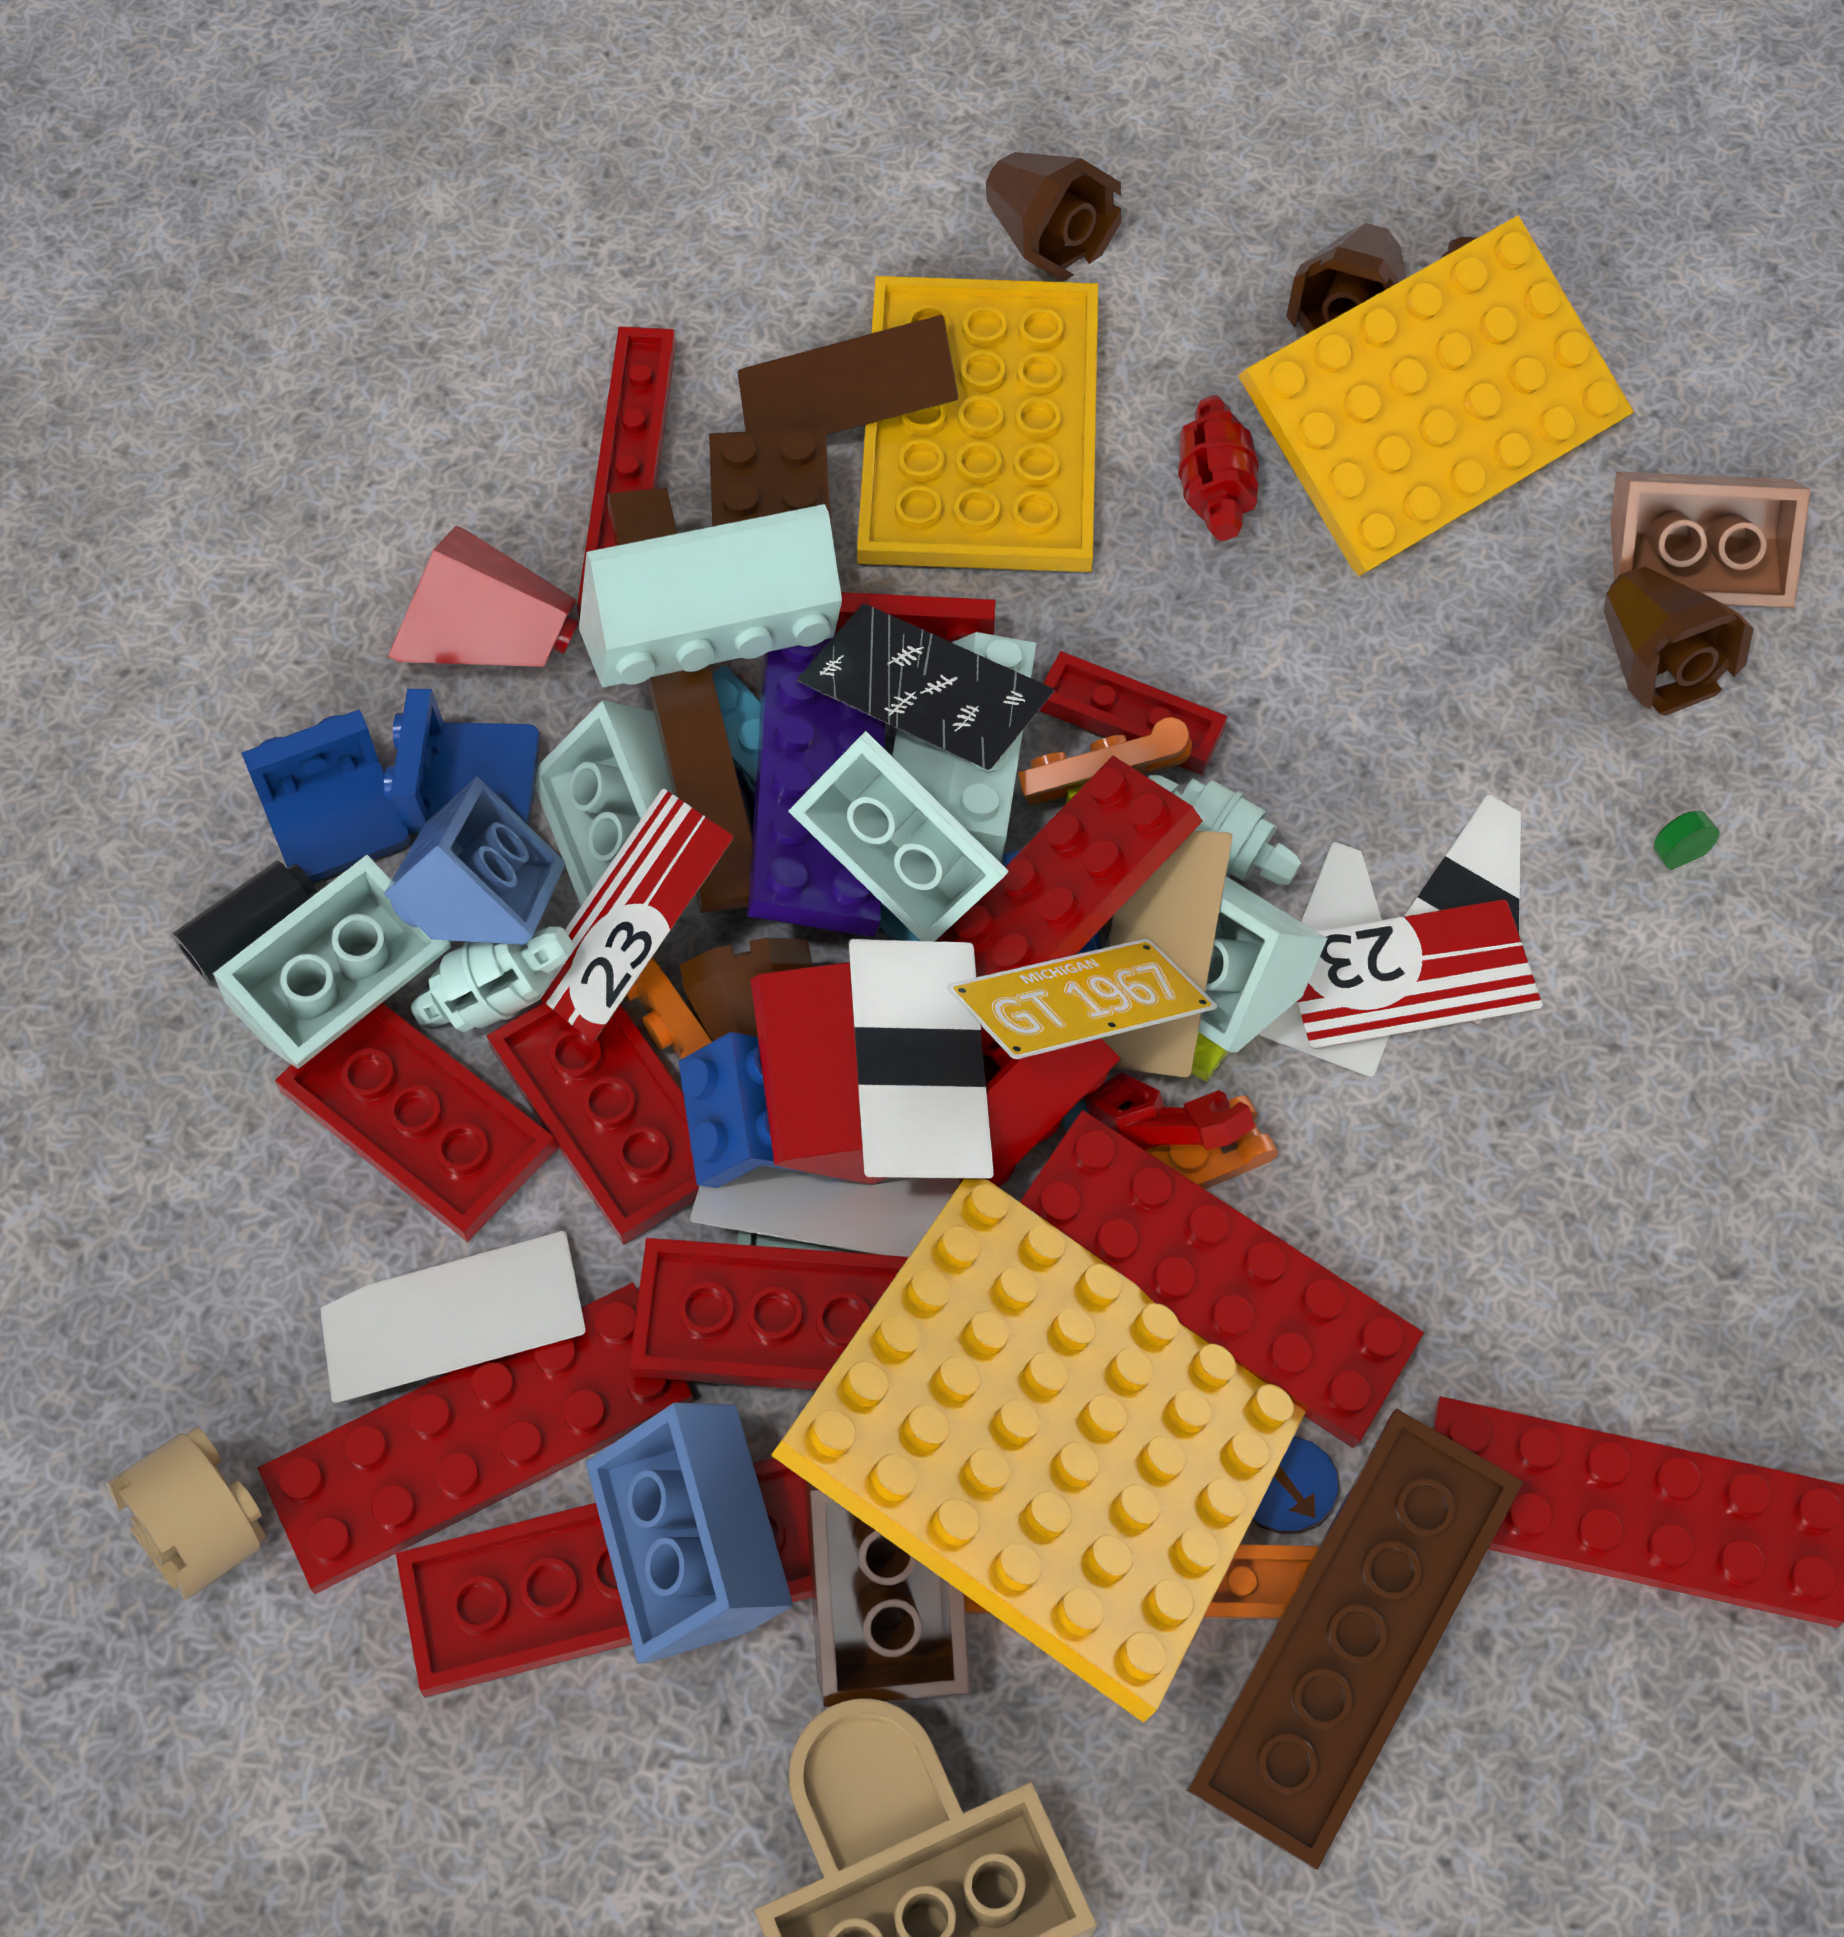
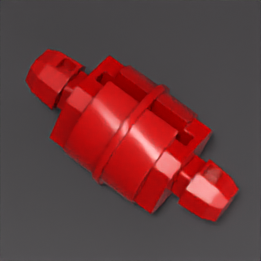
(1218, 468)

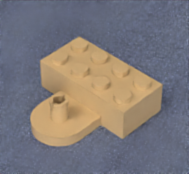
(903, 1851)

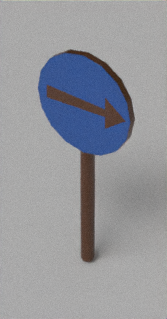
(1300, 1490)

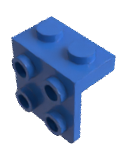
(443, 757)
(326, 796)
(726, 1109)

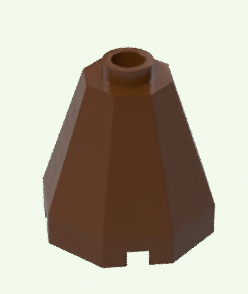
(1054, 203)
(1344, 276)
(1675, 630)
(721, 984)

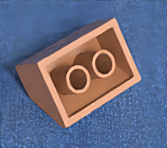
(1713, 533)

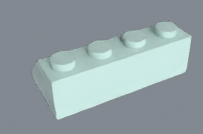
(710, 596)
(972, 794)

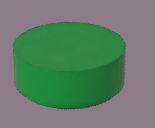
(1686, 839)

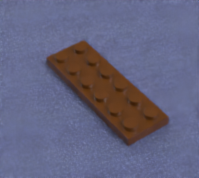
(1354, 1638)

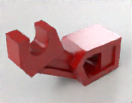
(1141, 1117)

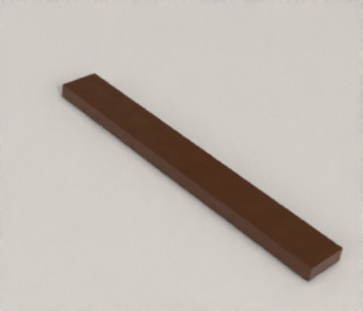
(692, 725)

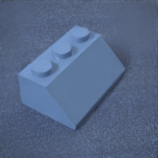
(476, 873)
(687, 1531)

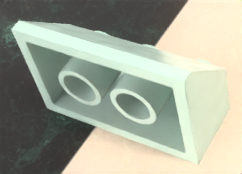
(601, 787)
(897, 839)
(325, 965)
(1255, 966)

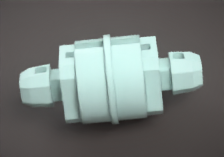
(1251, 832)
(490, 980)

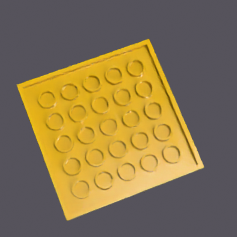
(1047, 1442)

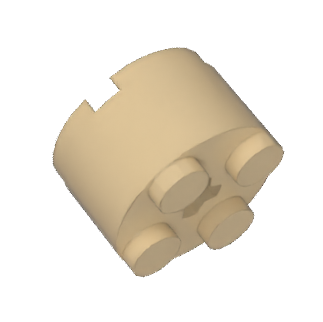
(187, 1512)

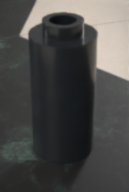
(242, 917)

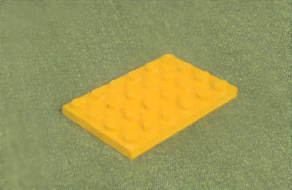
(1435, 395)
(1009, 462)

